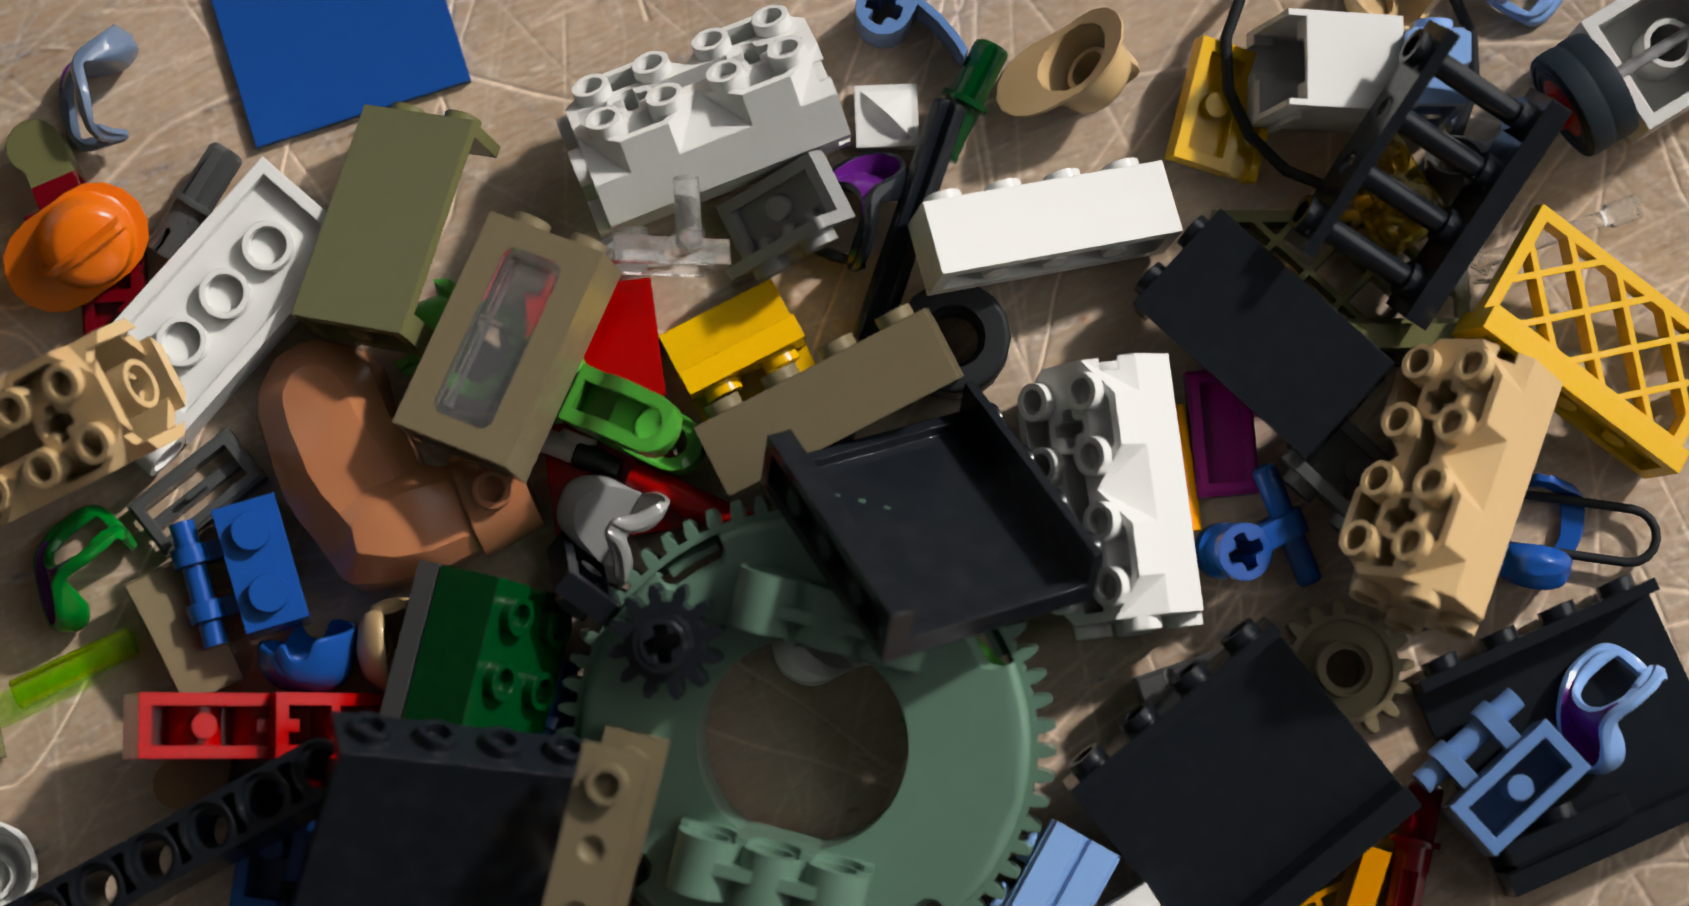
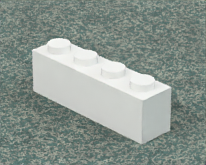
(1043, 225)

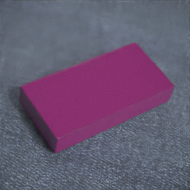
(1219, 438)

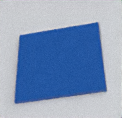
(324, 59)

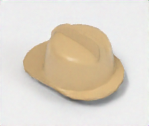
(1073, 67)

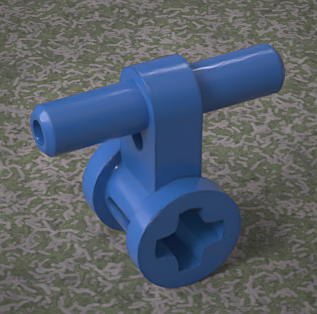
(1256, 541)

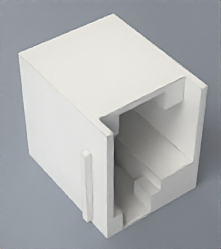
(1320, 68)

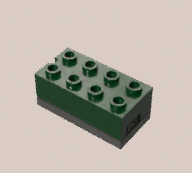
(477, 651)

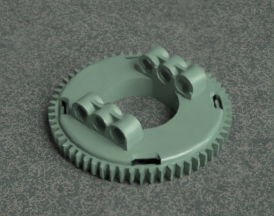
(965, 721)

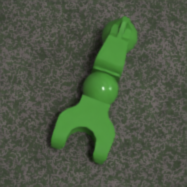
(602, 406)

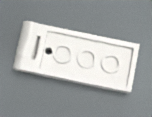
(228, 295)

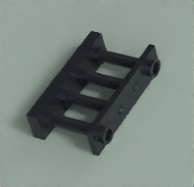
(1489, 177)

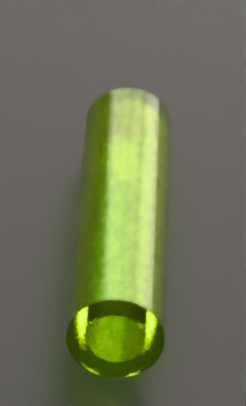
(74, 667)

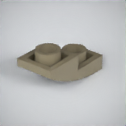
(160, 607)

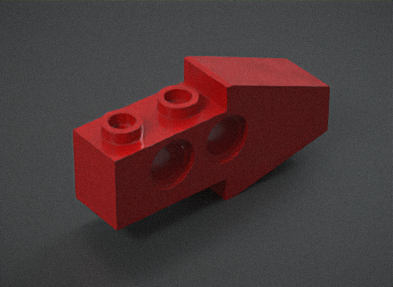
(231, 723)

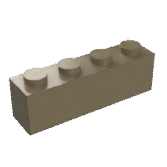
(832, 398)

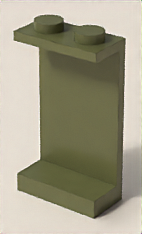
(387, 226)

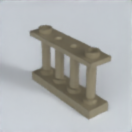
(607, 819)

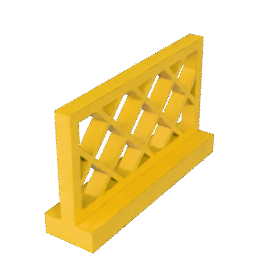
(1584, 399)

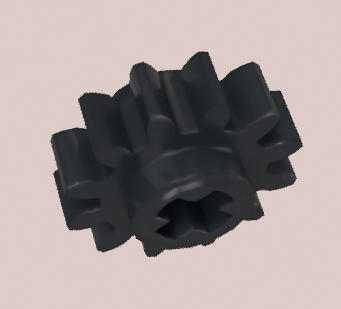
(648, 622)

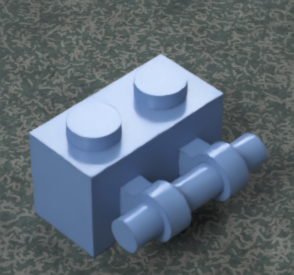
(1513, 786)

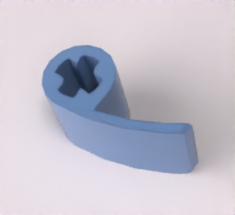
(906, 12)

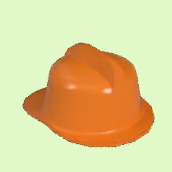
(76, 247)

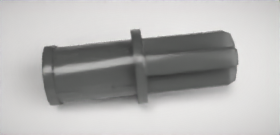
(195, 199)

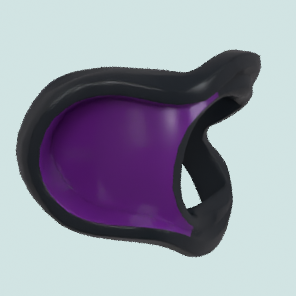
(874, 179)

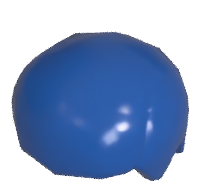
(310, 662)

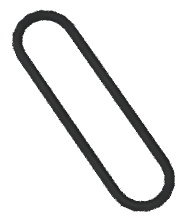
(1610, 506)

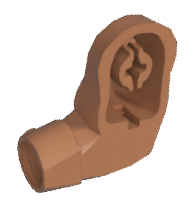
(363, 480)

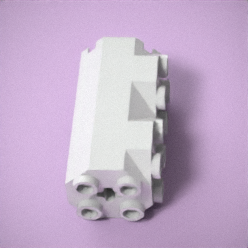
(728, 114)
(1117, 456)

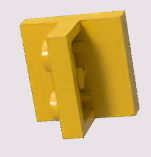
(736, 346)

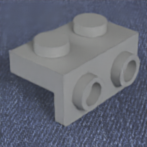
(784, 214)

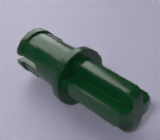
(974, 85)

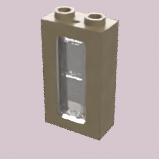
(508, 344)

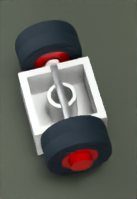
(1619, 72)

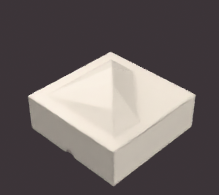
(886, 117)

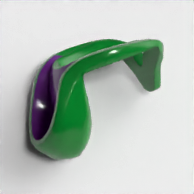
(61, 603)

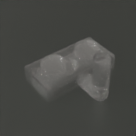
(681, 252)

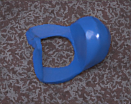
(1540, 565)

